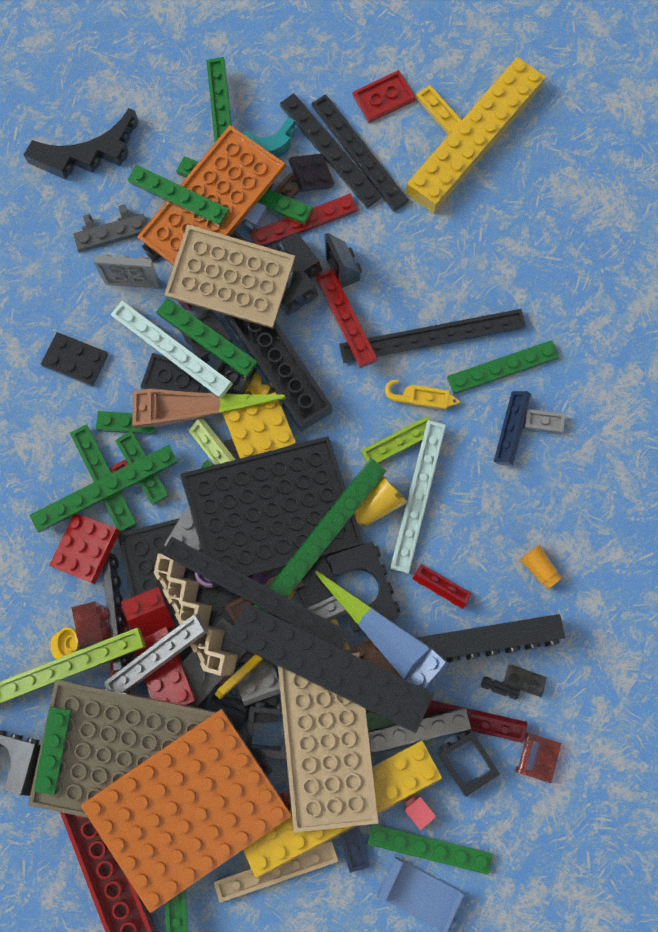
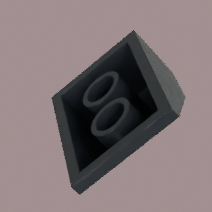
(341, 260)

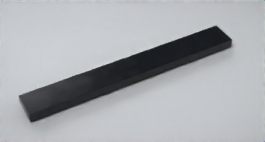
(359, 153)

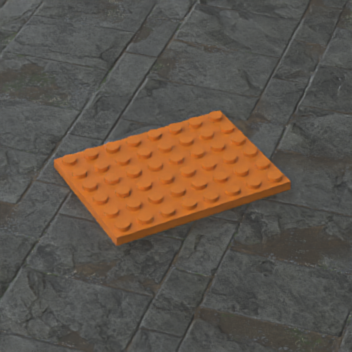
(186, 810)

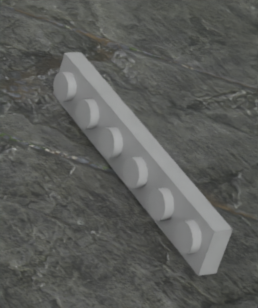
(157, 655)

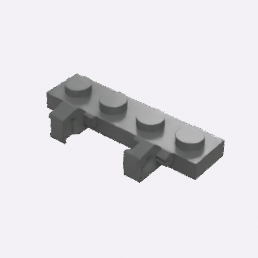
(96, 236)

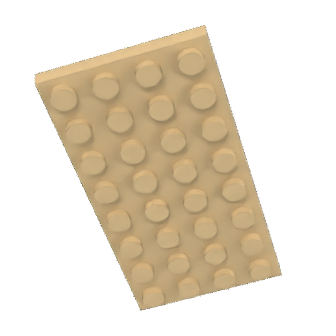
(326, 757)

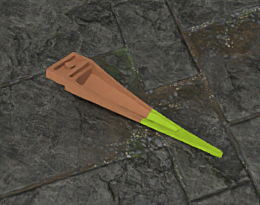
(168, 407)

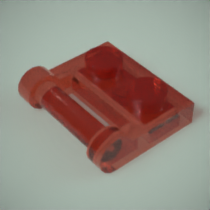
(545, 758)

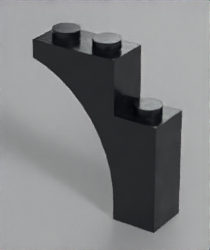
(305, 267)

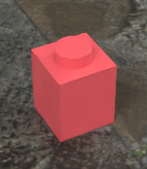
(419, 811)

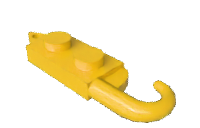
(422, 396)

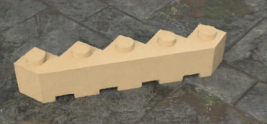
(182, 596)

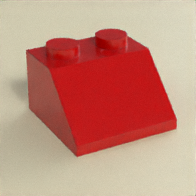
(148, 612)

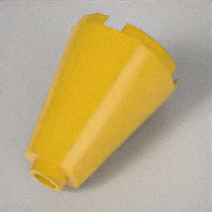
(379, 503)

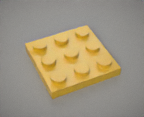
(259, 428)

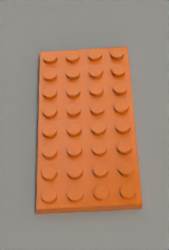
(231, 174)

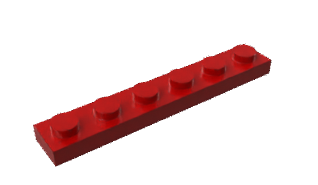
(320, 215)
(346, 318)

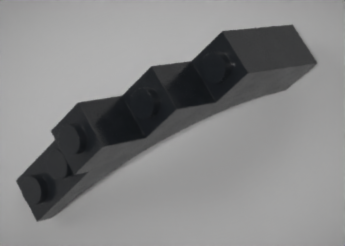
(86, 155)

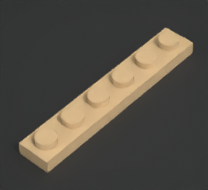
(245, 881)

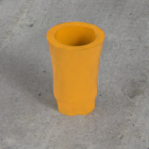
(541, 567)

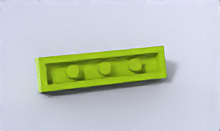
(396, 442)

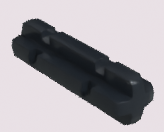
(500, 688)

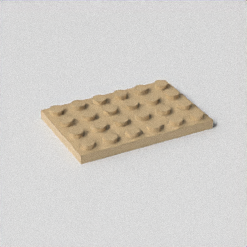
(230, 276)

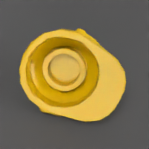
(64, 643)

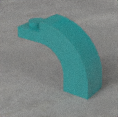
(279, 142)

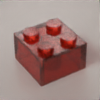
(90, 623)

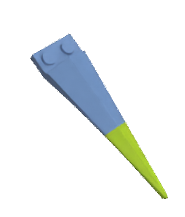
(405, 652)

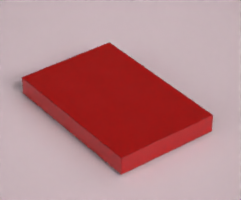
(383, 96)

